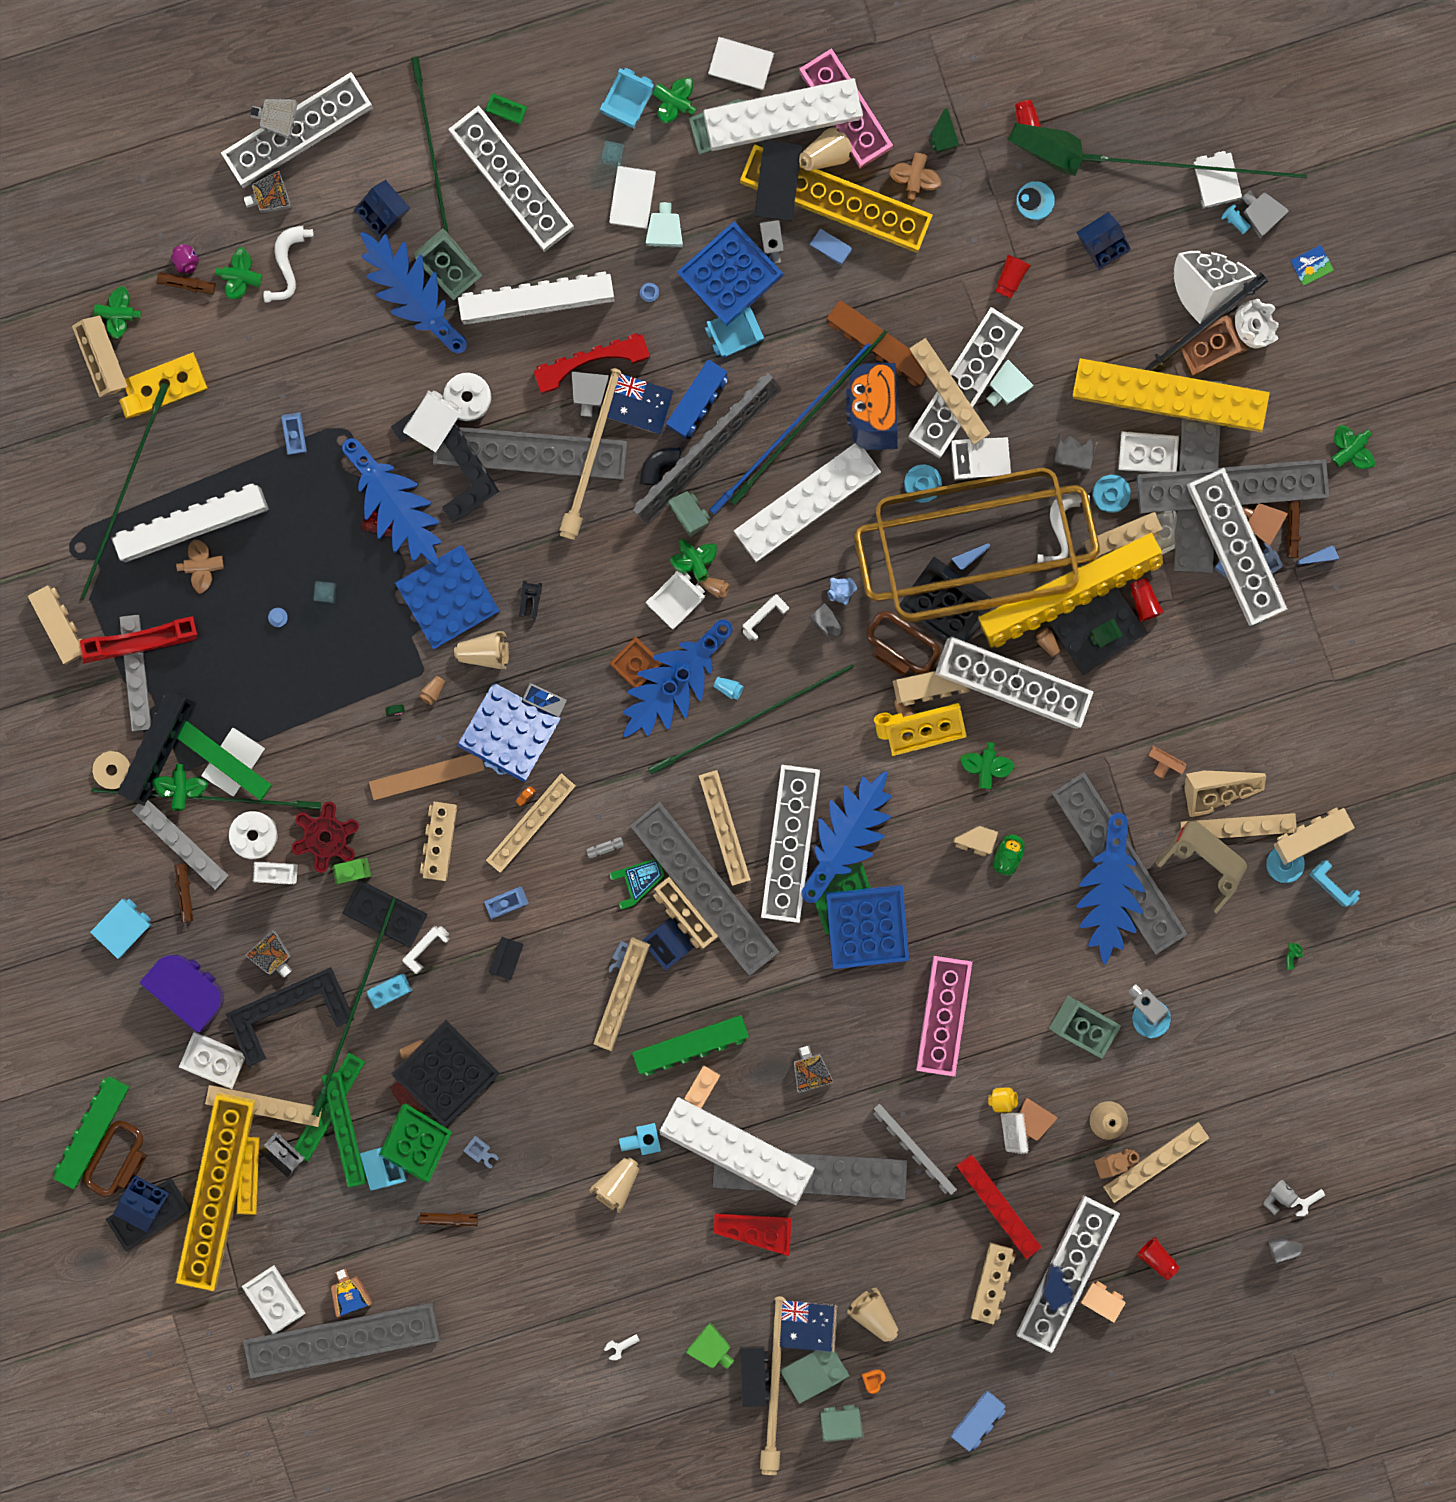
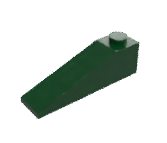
(1051, 146)

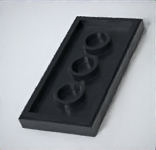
(778, 180)
(370, 906)
(172, 1209)

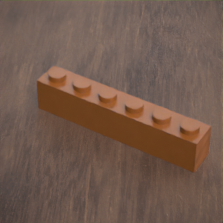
(888, 350)

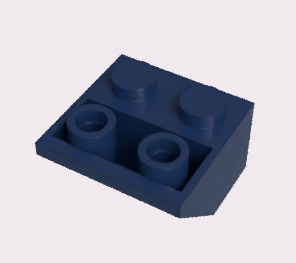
(381, 208)
(1103, 240)
(668, 943)
(141, 1203)
(1055, 1290)

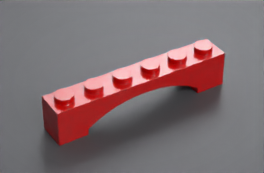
(631, 349)
(108, 647)
(998, 1206)

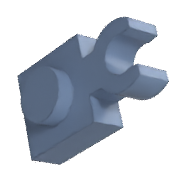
(1272, 559)
(619, 955)
(478, 1150)

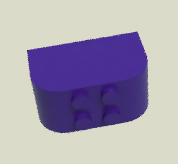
(185, 990)

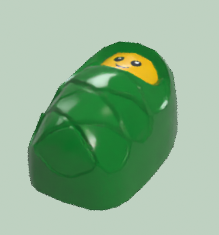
(1008, 854)

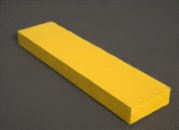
(249, 1179)

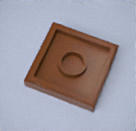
(633, 659)

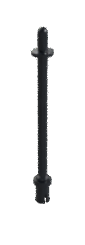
(1248, 290)

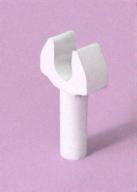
(1308, 1201)
(621, 1346)

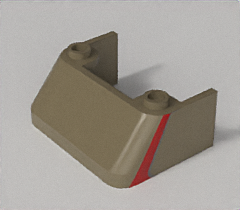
(1197, 838)

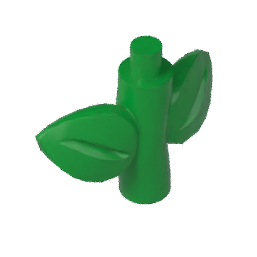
(674, 99)
(239, 275)
(117, 312)
(1352, 448)
(694, 559)
(987, 765)
(179, 787)

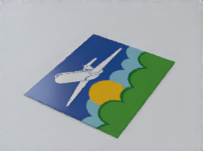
(1312, 265)

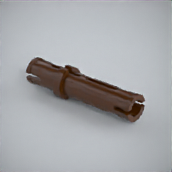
(186, 283)
(1293, 529)
(183, 892)
(449, 1219)

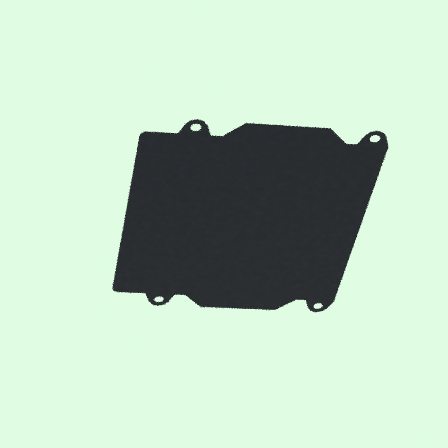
(240, 664)

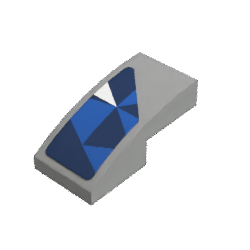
(544, 699)

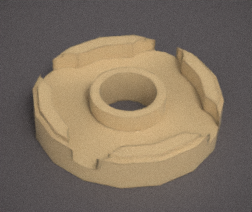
(100, 769)

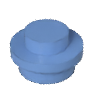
(649, 292)
(277, 617)

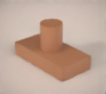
(1165, 762)

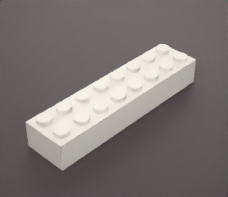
(783, 114)
(313, 121)
(511, 178)
(536, 299)
(971, 374)
(807, 502)
(191, 523)
(1236, 547)
(1013, 683)
(790, 843)
(737, 1151)
(1076, 1258)

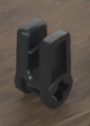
(525, 594)

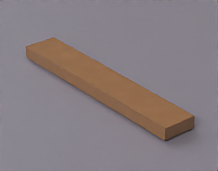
(426, 776)

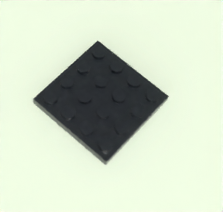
(1075, 627)
(445, 1073)

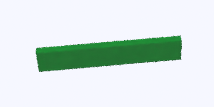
(224, 761)
(344, 1131)
(312, 1135)

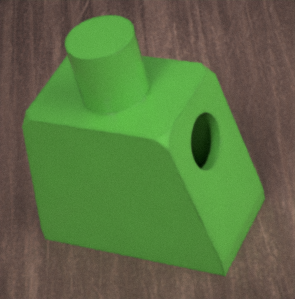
(351, 871)
(710, 1348)

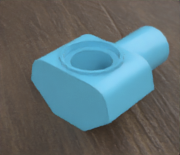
(636, 1141)

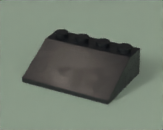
(959, 625)

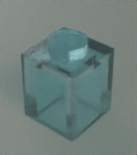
(612, 153)
(325, 592)

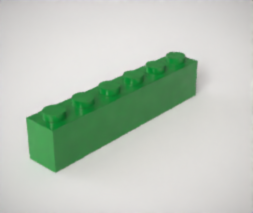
(690, 1044)
(91, 1132)

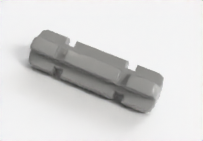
(605, 847)

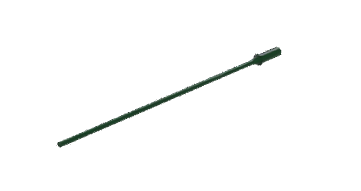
(418, 79)
(1100, 158)
(156, 406)
(747, 486)
(670, 760)
(297, 804)
(323, 1093)

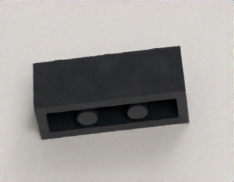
(754, 1376)

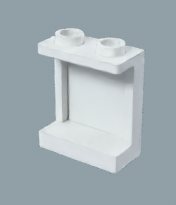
(1217, 186)
(432, 420)
(676, 599)
(774, 602)
(275, 873)
(410, 959)

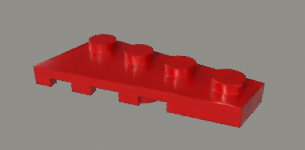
(761, 1231)

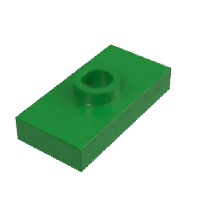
(506, 109)

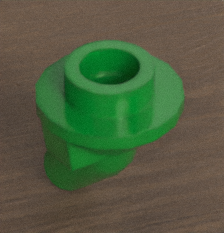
(1294, 950)

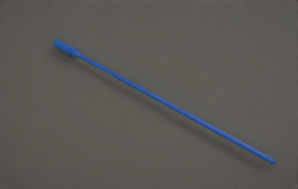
(727, 495)

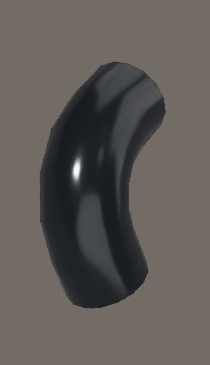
(656, 462)

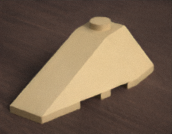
(1214, 788)

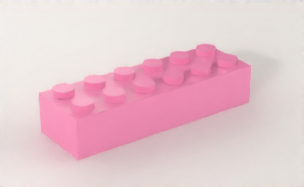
(865, 135)
(944, 1016)

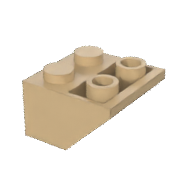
(979, 839)

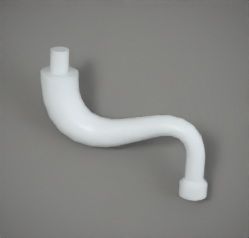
(282, 244)
(1069, 500)

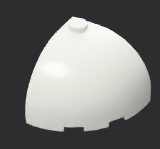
(1208, 282)

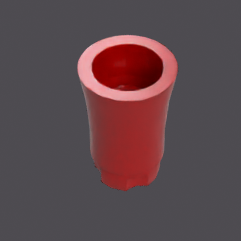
(1026, 113)
(1011, 276)
(1145, 600)
(1158, 1258)

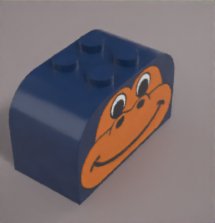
(873, 406)

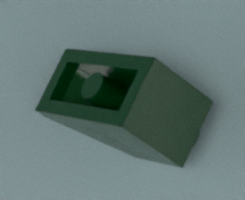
(943, 135)
(1105, 633)

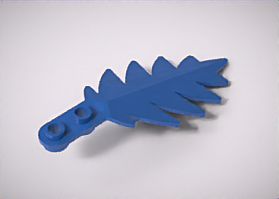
(408, 290)
(395, 504)
(674, 681)
(849, 832)
(1111, 893)

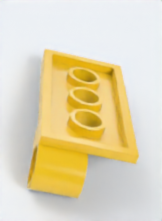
(137, 404)
(894, 726)

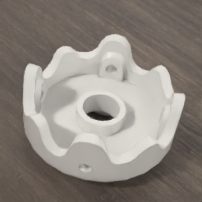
(1260, 315)
(481, 394)
(266, 835)

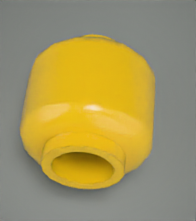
(1003, 1100)

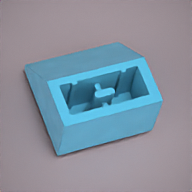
(380, 1171)

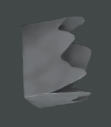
(1073, 454)
(826, 621)
(1283, 1249)

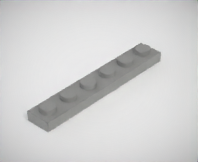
(136, 679)
(181, 844)
(919, 1156)

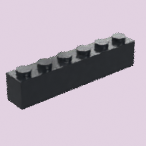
(155, 747)

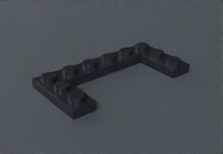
(481, 482)
(243, 1017)

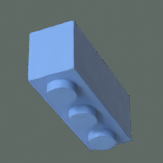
(978, 1421)

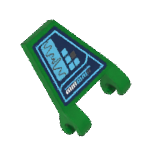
(639, 880)

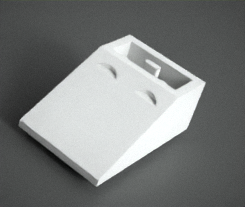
(980, 460)

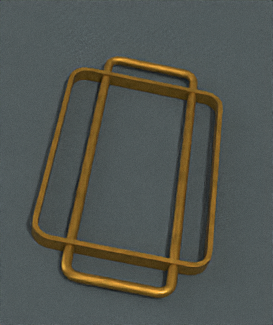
(1057, 491)

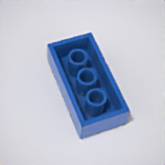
(697, 398)

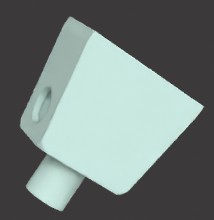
(664, 228)
(1008, 385)

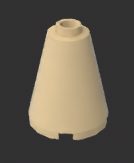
(827, 150)
(484, 651)
(1103, 1114)
(616, 1184)
(874, 1315)

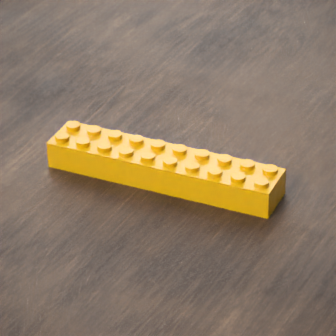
(851, 205)
(1171, 395)
(1093, 580)
(216, 1191)

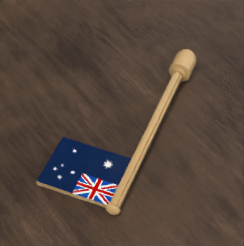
(627, 402)
(799, 1327)

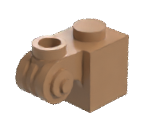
(1116, 1163)

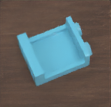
(627, 97)
(736, 336)
(1319, 876)
(121, 927)
(389, 990)

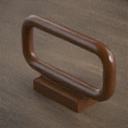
(891, 657)
(130, 1166)

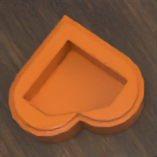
(525, 796)
(873, 1380)

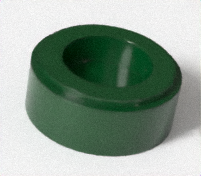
(394, 710)

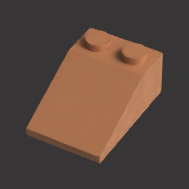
(1214, 345)

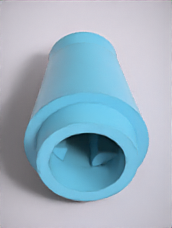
(729, 687)

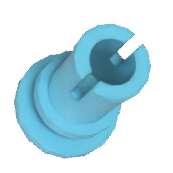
(1234, 218)

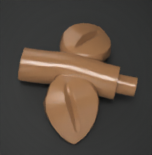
(915, 176)
(200, 565)

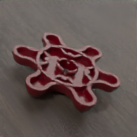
(325, 823)

